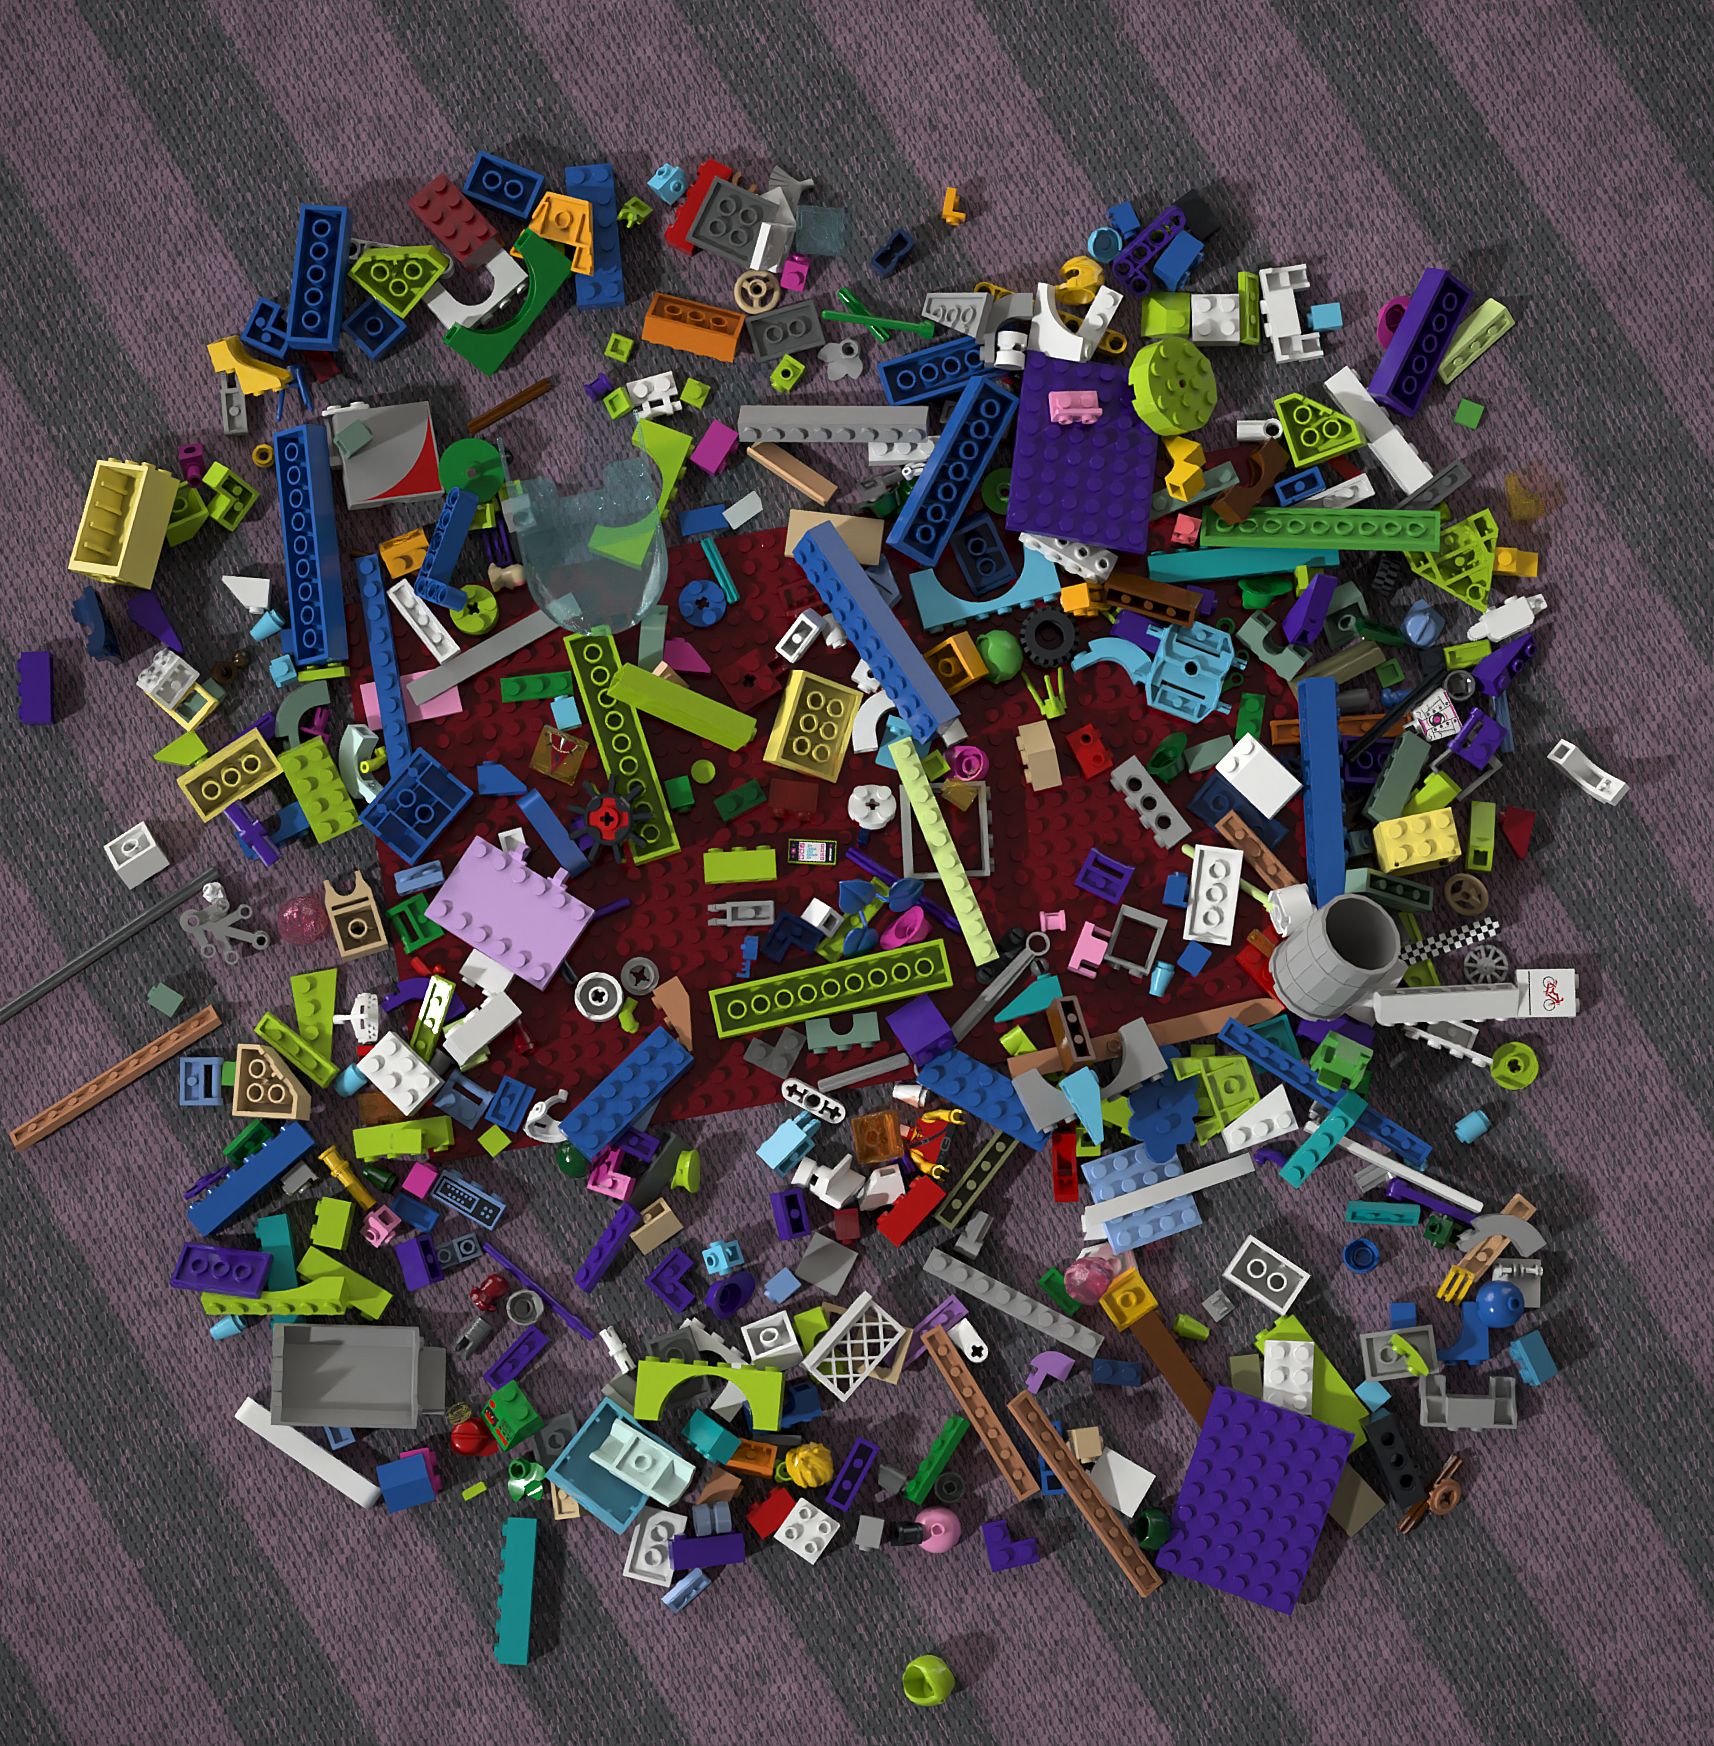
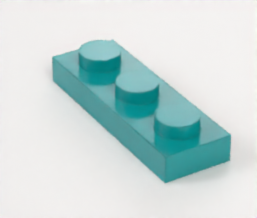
(1382, 1213)

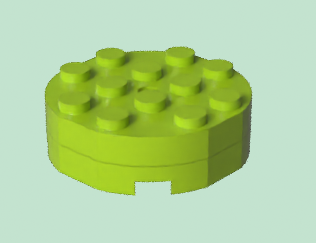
(1173, 386)

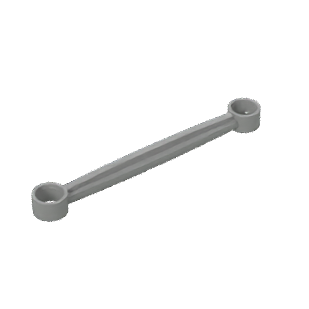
(994, 991)

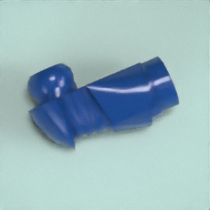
(1390, 699)

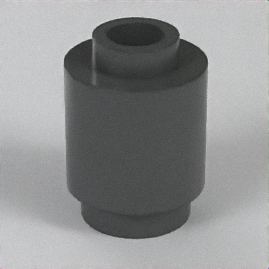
(891, 1478)

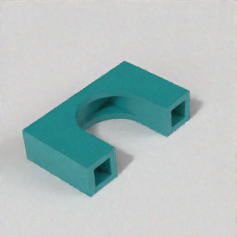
(1324, 1139)

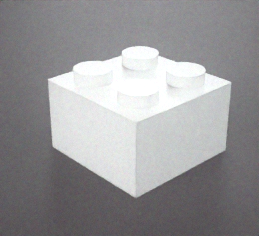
(1214, 319)
(773, 1342)

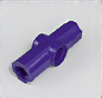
(253, 833)

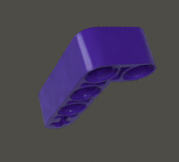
(1153, 246)

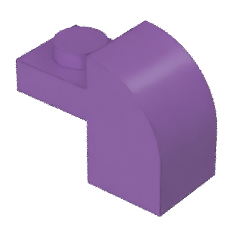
(1049, 1363)

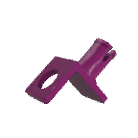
(192, 464)
(318, 725)

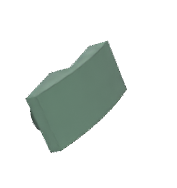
(197, 701)
(1207, 754)

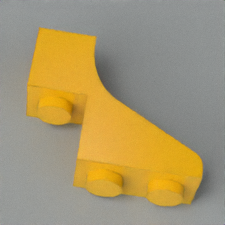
(253, 374)
(1187, 458)

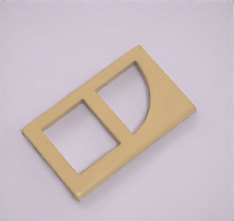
(891, 1376)

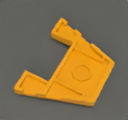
(566, 222)

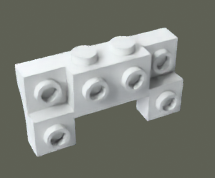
(1282, 314)

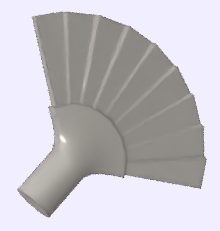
(791, 188)

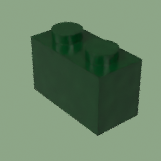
(740, 801)

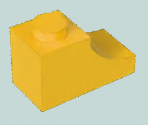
(1515, 562)

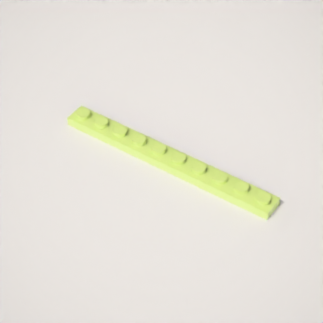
(943, 851)

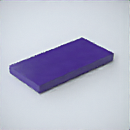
(222, 1270)

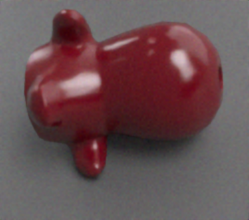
(491, 1289)

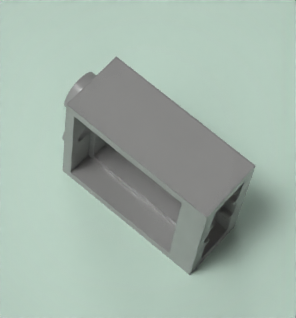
(1493, 765)
(1143, 918)

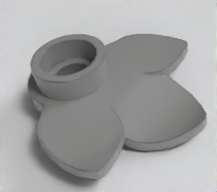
(840, 362)

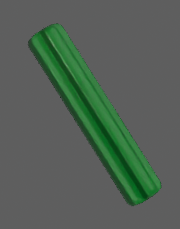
(857, 307)

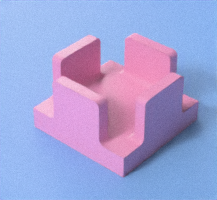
(1089, 950)

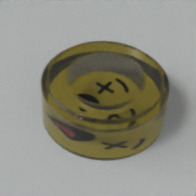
(458, 1413)

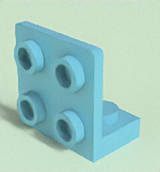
(895, 731)

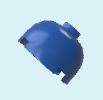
(1500, 1304)

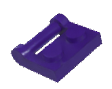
(1483, 744)
(1100, 882)

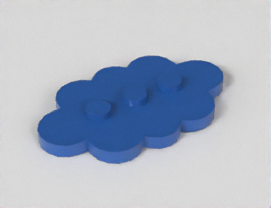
(1164, 1111)

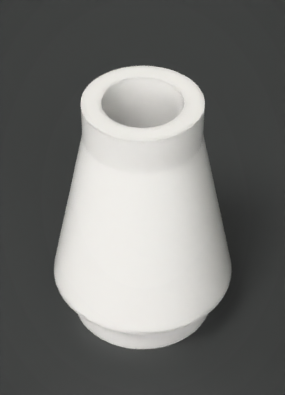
(912, 1094)

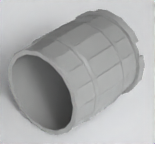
(1335, 957)

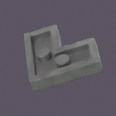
(874, 487)
(776, 1059)

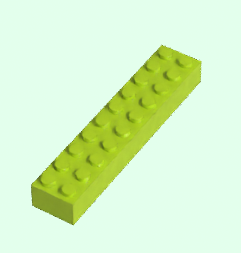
(621, 741)
(831, 989)

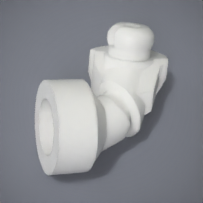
(212, 892)

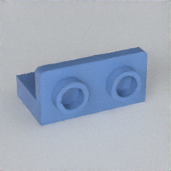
(419, 878)

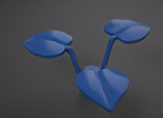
(859, 893)

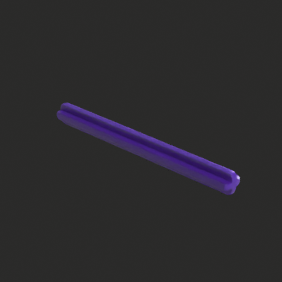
(889, 879)

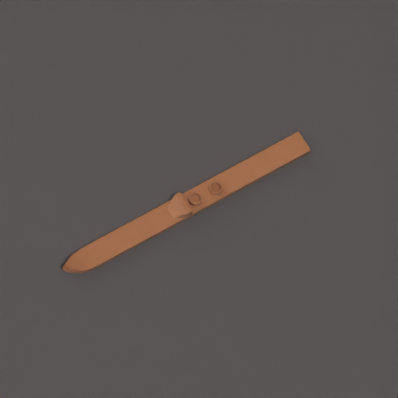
(1163, 1033)

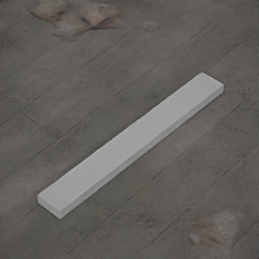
(480, 657)

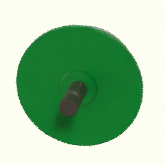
(473, 467)

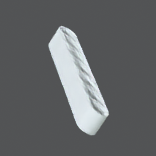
(309, 1454)

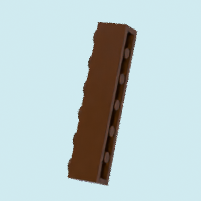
(1173, 1363)

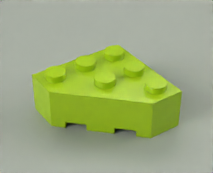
(399, 274)
(1316, 431)

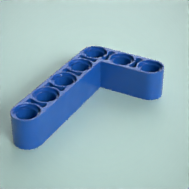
(445, 549)

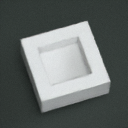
(511, 839)

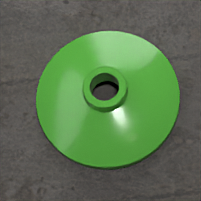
(991, 489)

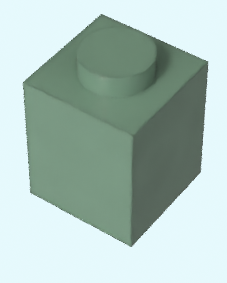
(353, 438)
(166, 1000)

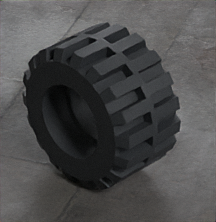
(1054, 617)

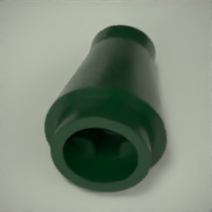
(383, 1179)

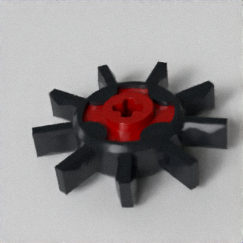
(607, 832)

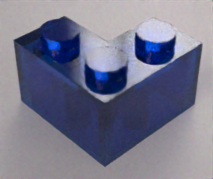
(788, 931)

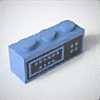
(469, 1199)

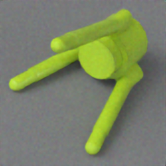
(1053, 707)

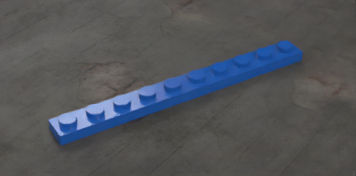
(384, 661)
(1304, 1080)

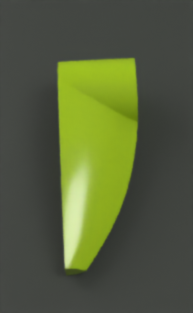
(1018, 1044)

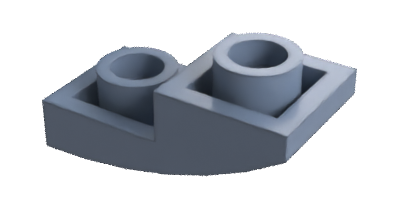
(458, 1251)

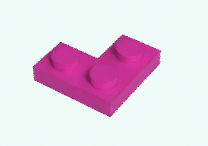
(606, 1178)

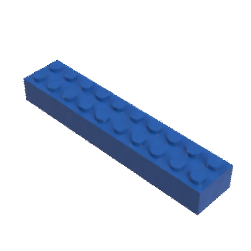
(310, 545)
(875, 632)
(1322, 788)

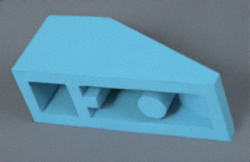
(1084, 1097)

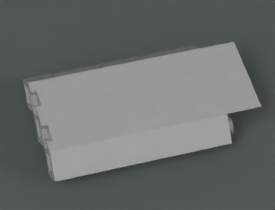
(354, 1376)

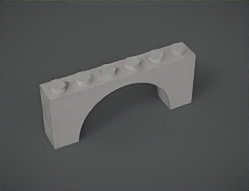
(1139, 1063)

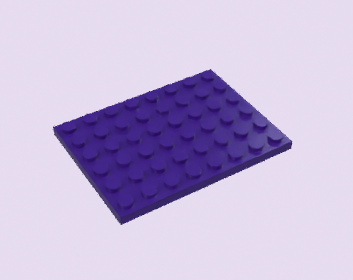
(1079, 477)
(1255, 1499)

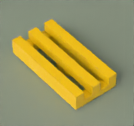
(1451, 1294)

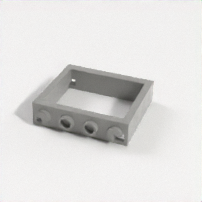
(986, 839)

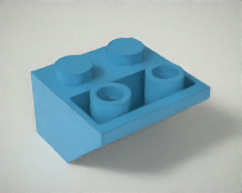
(1533, 1358)

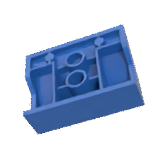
(416, 806)

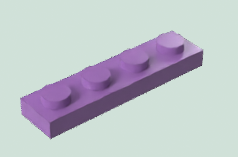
(946, 1314)

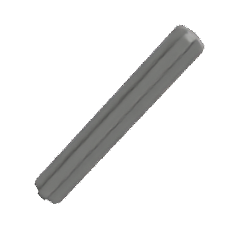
(863, 1072)

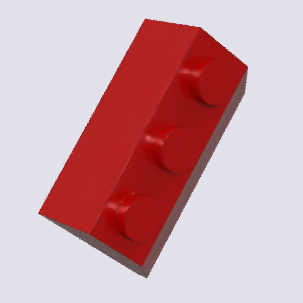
(910, 1210)

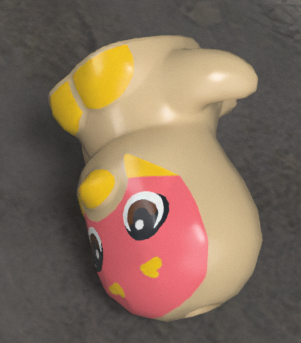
(508, 577)

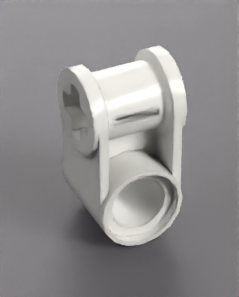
(965, 1338)

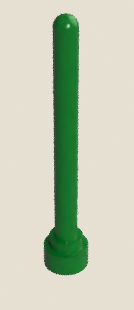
(923, 329)

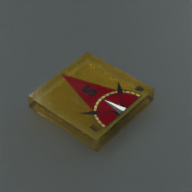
(558, 755)

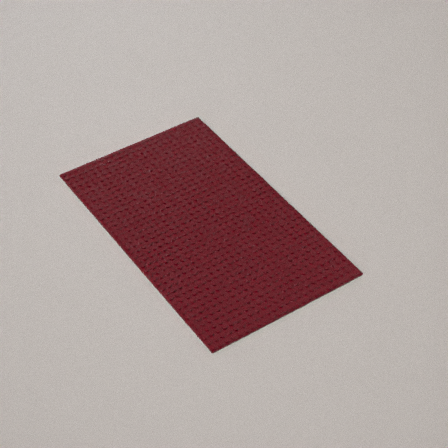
(1036, 834)

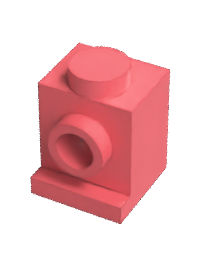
(1186, 530)

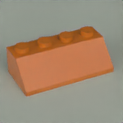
(693, 327)

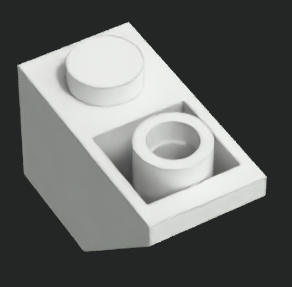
(881, 1188)

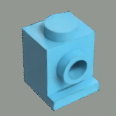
(283, 671)

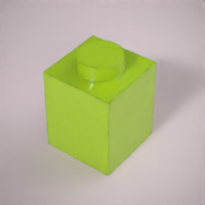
(408, 1141)

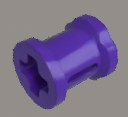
(598, 387)

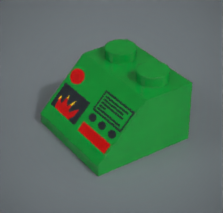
(511, 1416)

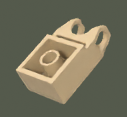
(352, 912)

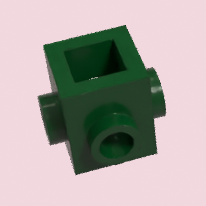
(1443, 1232)

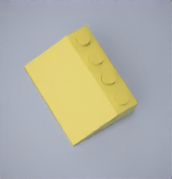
(813, 725)

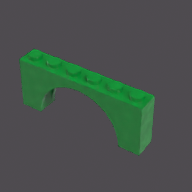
(489, 347)

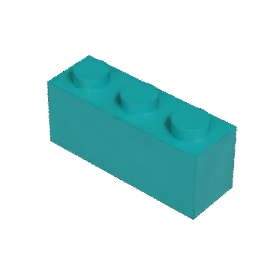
(710, 1438)

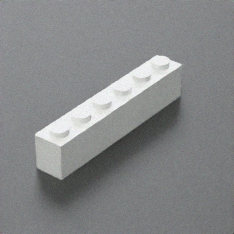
(1381, 435)
(1445, 1003)

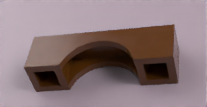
(1266, 463)

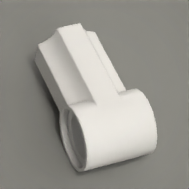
(1256, 430)

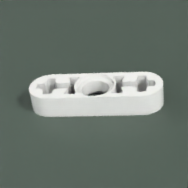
(794, 1098)

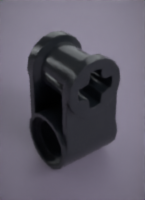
(905, 1533)

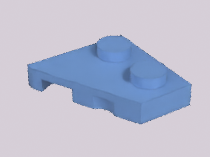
(884, 582)

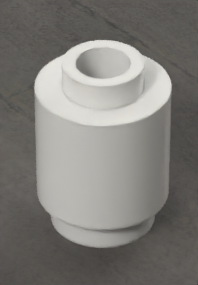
(834, 632)

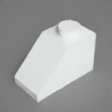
(251, 592)

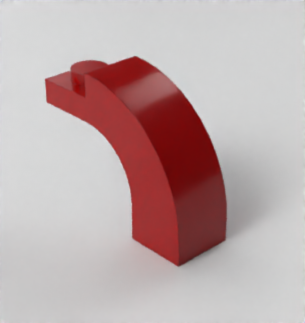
(1064, 1163)

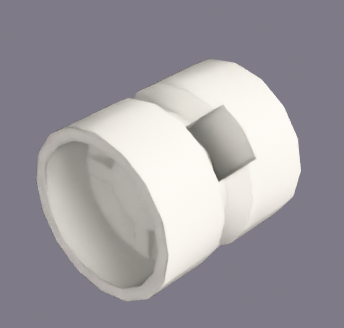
(1010, 350)
(805, 1172)

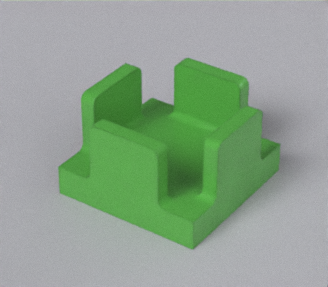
(1340, 1060)

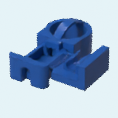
(749, 953)

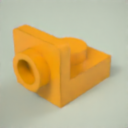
(950, 204)

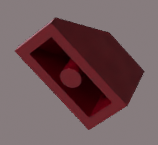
(1516, 828)
(847, 1225)

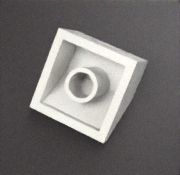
(136, 855)

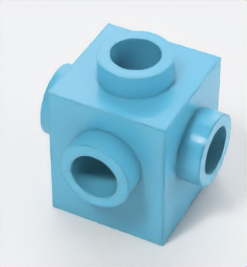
(669, 183)
(723, 1257)

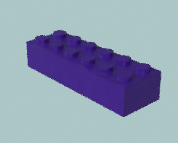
(1420, 342)

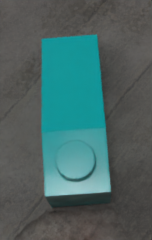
(1033, 999)

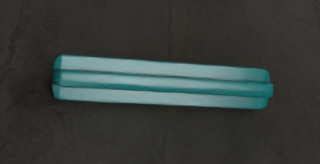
(720, 570)

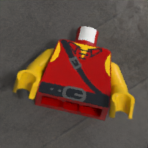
(931, 1139)

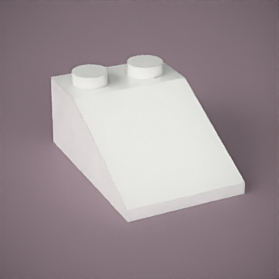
(1259, 776)

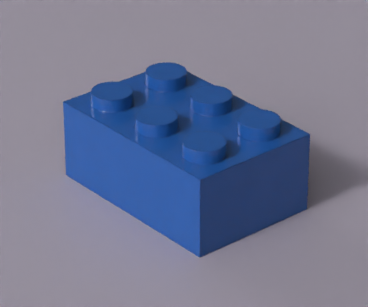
(504, 187)

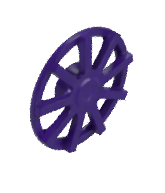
(205, 1181)

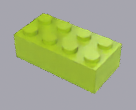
(319, 789)

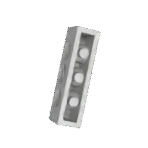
(1178, 827)

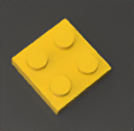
(1127, 1298)

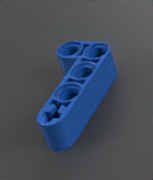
(553, 833)

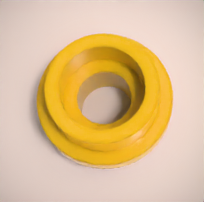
(261, 449)

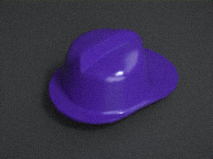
(730, 1295)

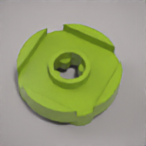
(1526, 1060)

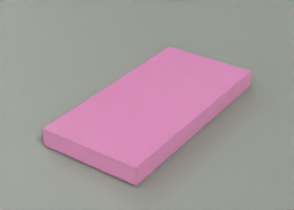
(441, 705)

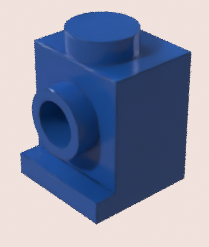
(1124, 220)
(1176, 890)

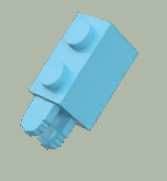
(789, 1143)

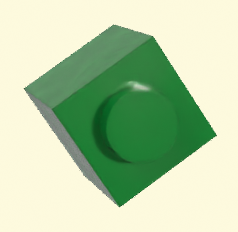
(680, 794)

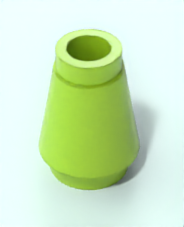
(1190, 1328)

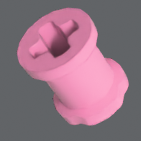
(1052, 921)

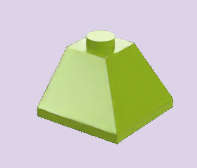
(1165, 315)
(186, 515)

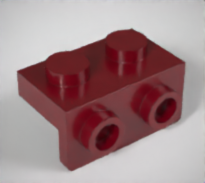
(799, 597)

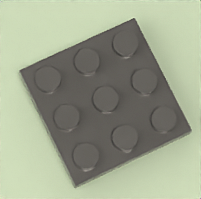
(731, 222)

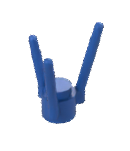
(298, 382)

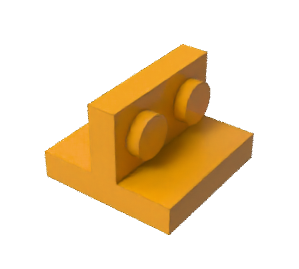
(404, 552)

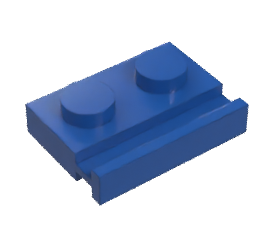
(510, 1104)

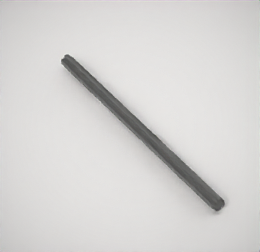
(108, 943)

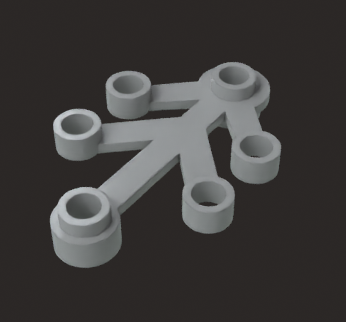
(221, 929)

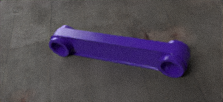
(1399, 1190)

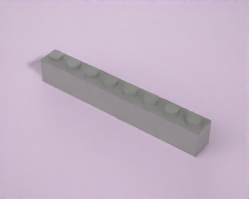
(834, 424)
(1013, 1303)

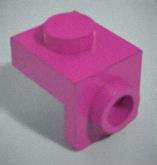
(795, 272)

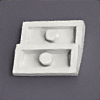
(772, 247)

